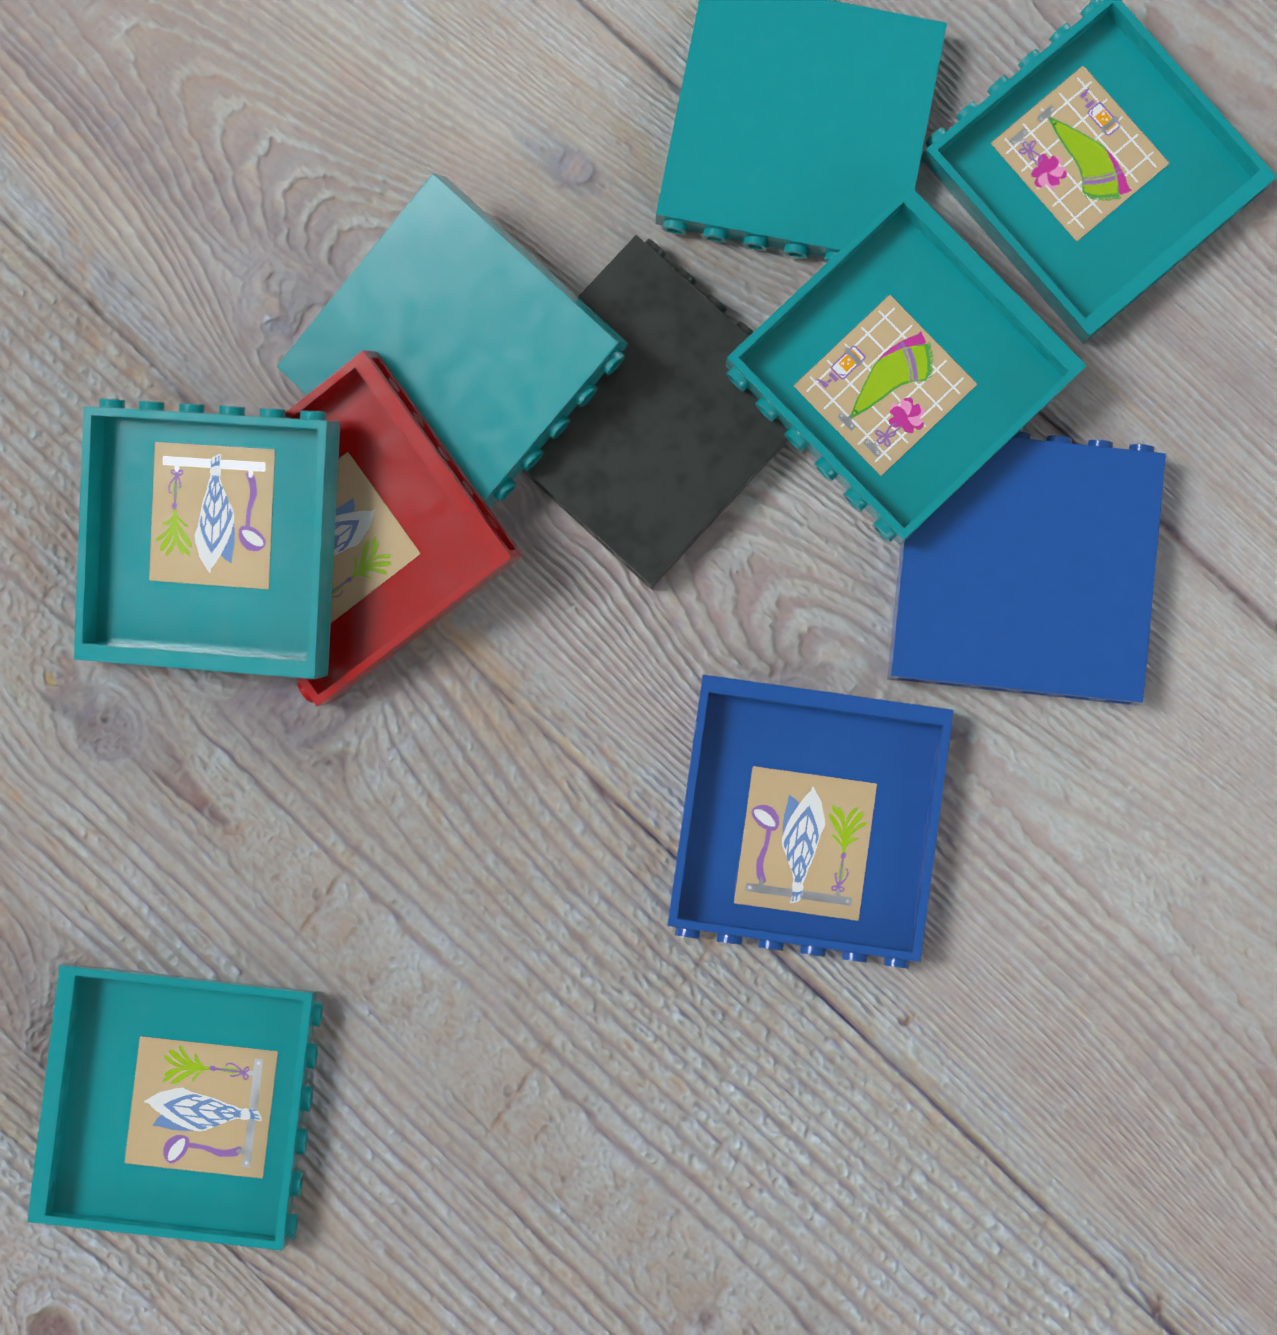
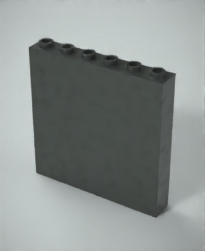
(665, 430)

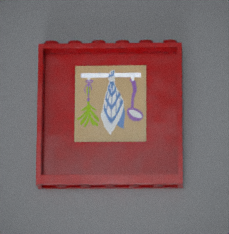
(406, 525)

